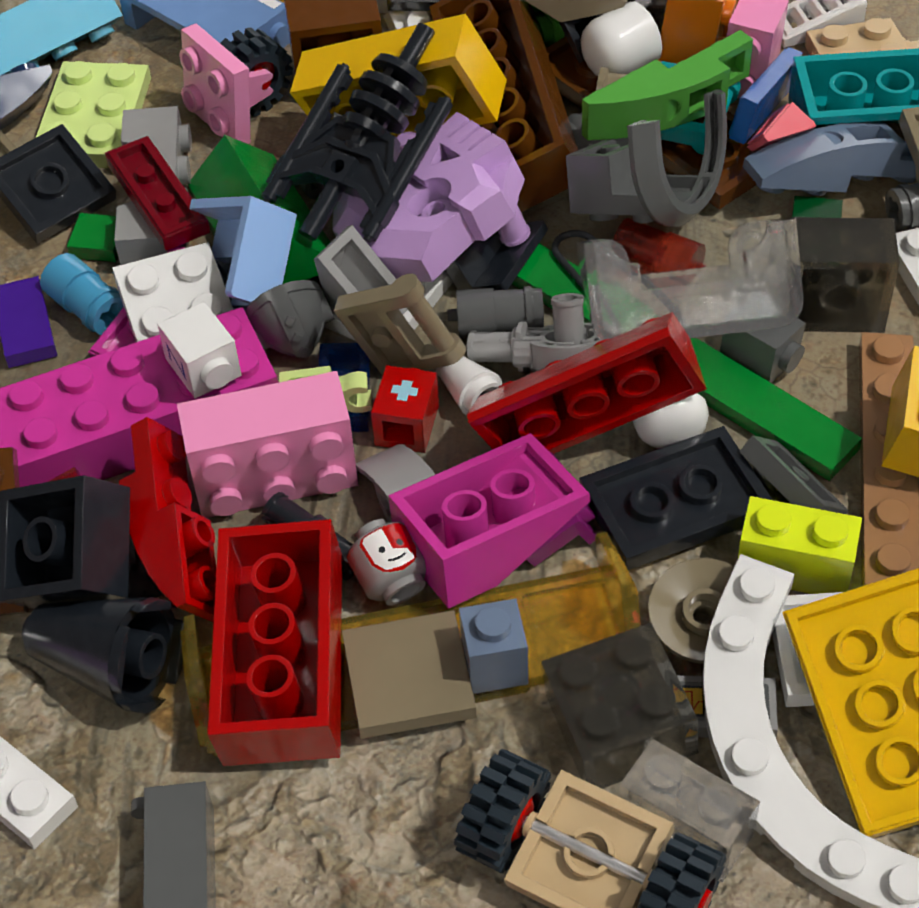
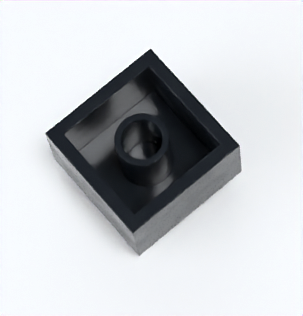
(64, 542)

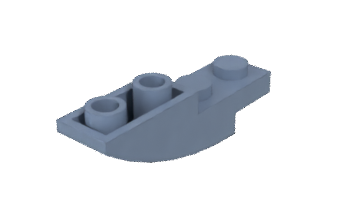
(829, 156)

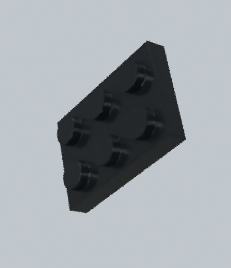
(673, 497)

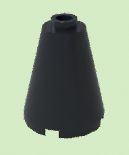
(110, 647)

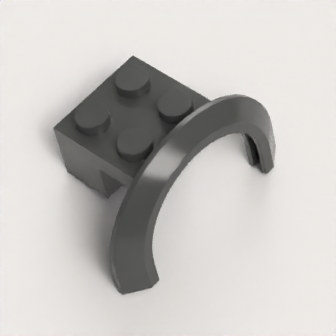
(631, 178)

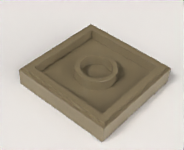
(408, 674)

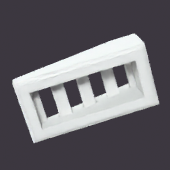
(822, 14)

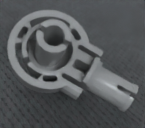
(537, 346)

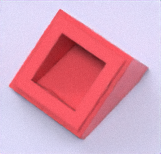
(781, 124)

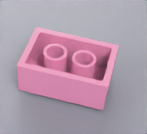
(268, 442)

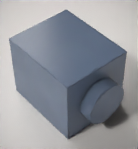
(494, 645)

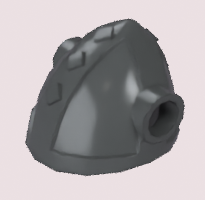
(290, 317)

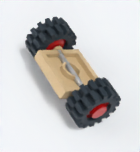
(580, 842)

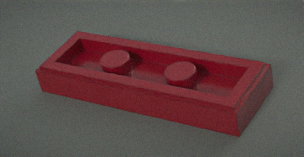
(156, 193)

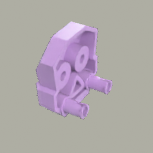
(456, 196)

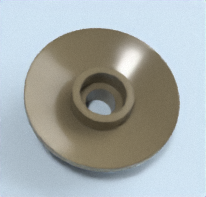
(680, 595)

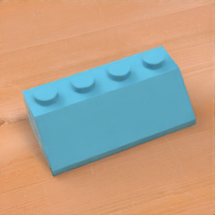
(52, 28)

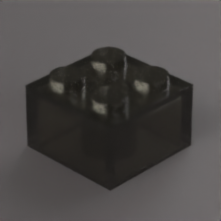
(847, 273)
(616, 701)

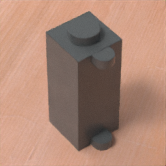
(177, 846)

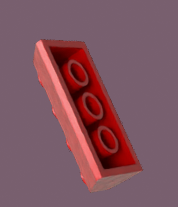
(593, 388)

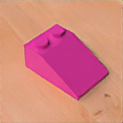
(487, 516)

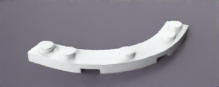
(752, 761)

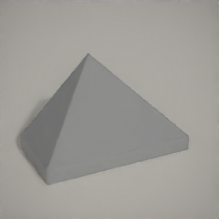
(350, 267)

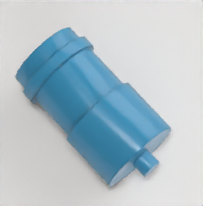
(81, 292)

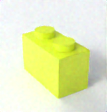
(804, 541)

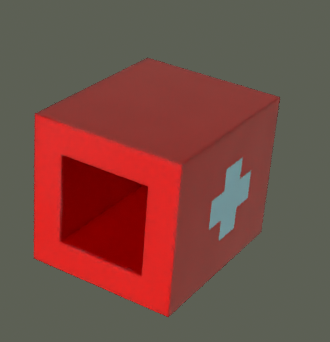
(405, 408)

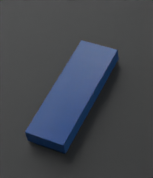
(763, 96)

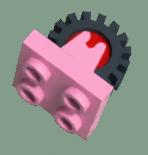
(232, 78)

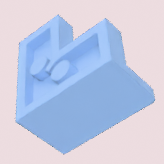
(252, 239)

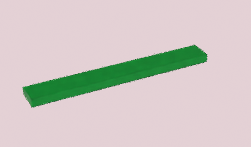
(731, 388)

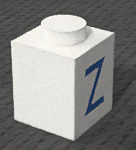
(199, 349)

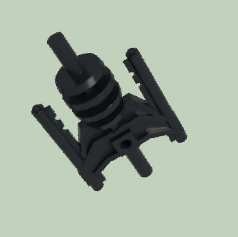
(358, 151)

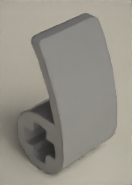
(393, 471)

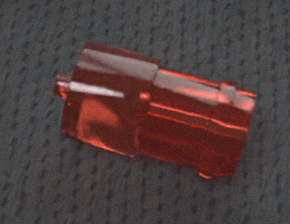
(657, 249)

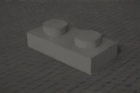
(783, 472)

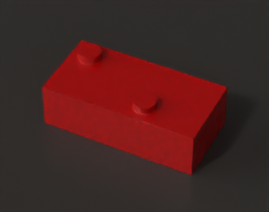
(277, 644)

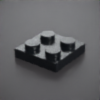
(52, 183)

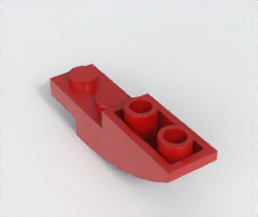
(165, 532)

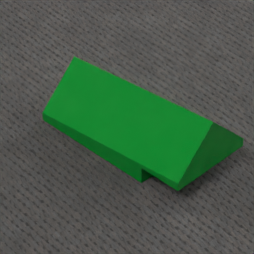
(242, 170)

